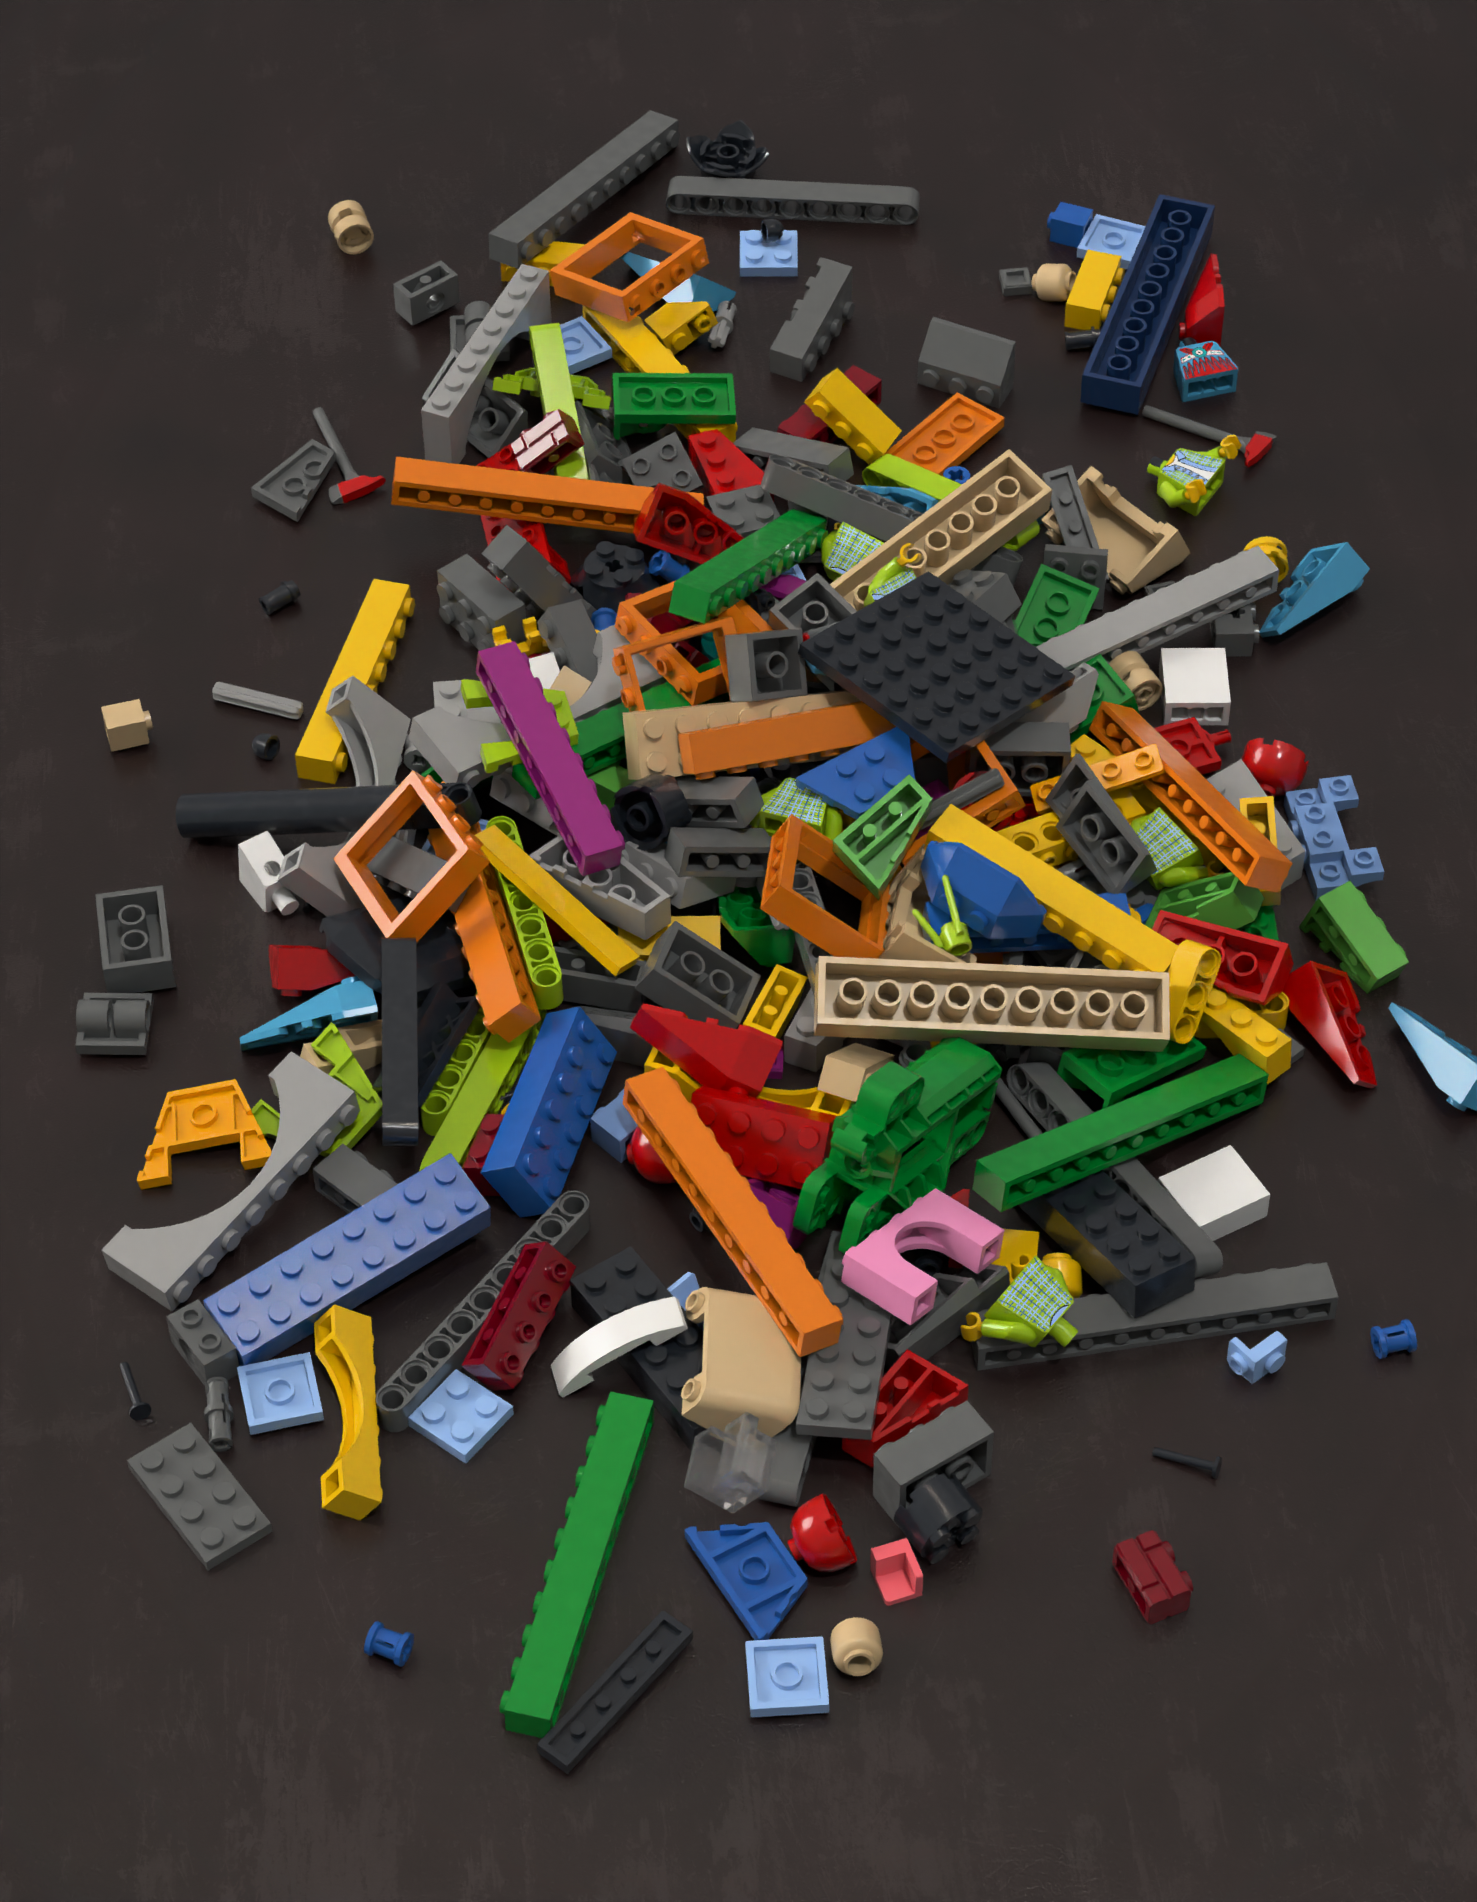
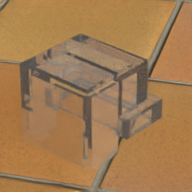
(732, 1464)

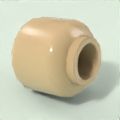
(1053, 282)
(856, 1646)

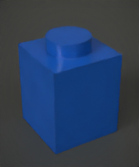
(1069, 224)

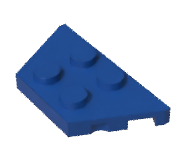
(862, 774)
(751, 1572)

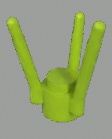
(954, 934)

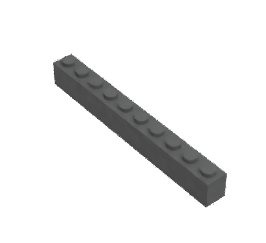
(583, 189)
(1211, 1310)

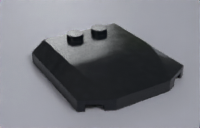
(356, 943)

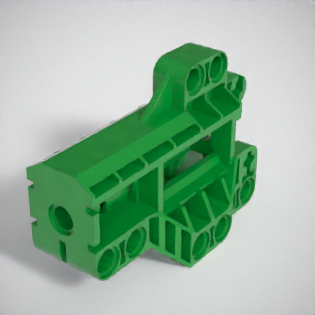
(930, 1102)

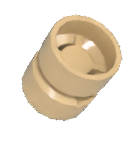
(350, 227)
(1138, 678)

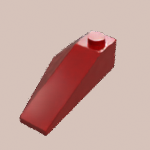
(1206, 307)
(682, 526)
(1250, 964)
(304, 968)
(1327, 1008)
(709, 1052)

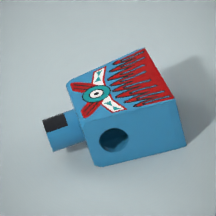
(1203, 370)

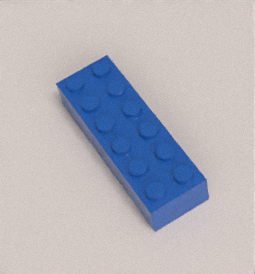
(549, 1112)

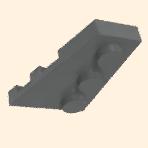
(295, 480)

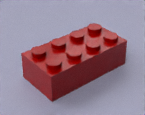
(766, 1136)

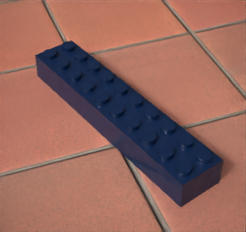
(1147, 304)

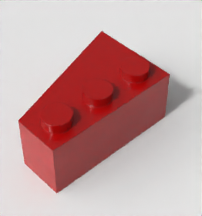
(721, 464)
(909, 1396)

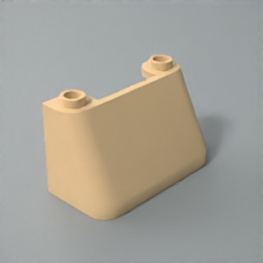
(1135, 543)
(904, 933)
(743, 1364)

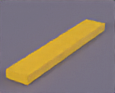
(556, 901)

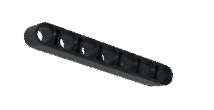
(399, 1042)

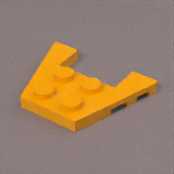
(200, 1120)

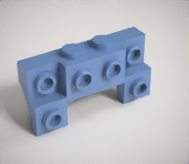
(1318, 829)

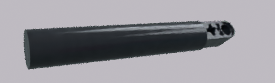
(304, 810)

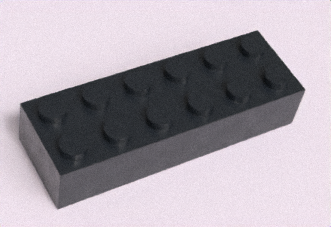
(1115, 1242)
(657, 1370)

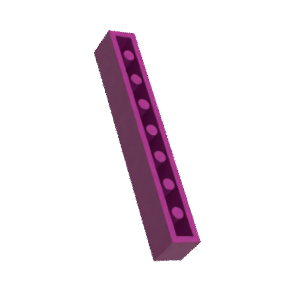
(549, 758)

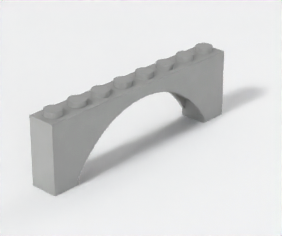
(453, 402)
(375, 740)
(454, 742)
(682, 890)
(177, 1257)

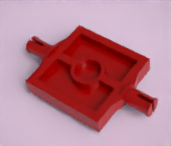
(1195, 743)

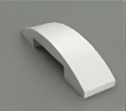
(614, 1337)

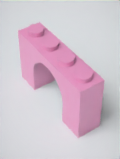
(930, 1223)

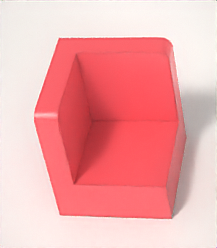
(896, 1572)

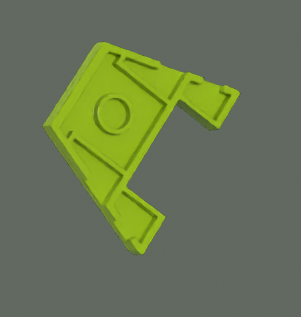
(526, 379)
(503, 752)
(347, 1071)

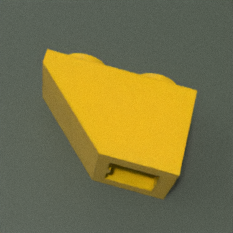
(681, 323)

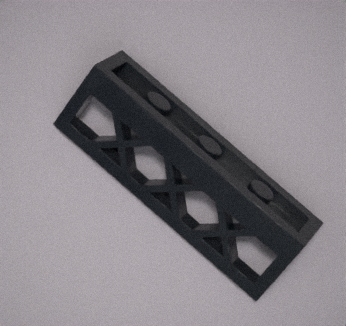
(435, 1022)

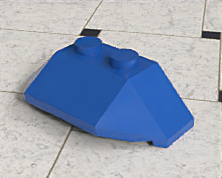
(984, 892)

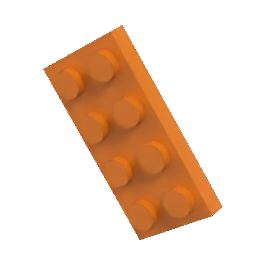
(948, 435)

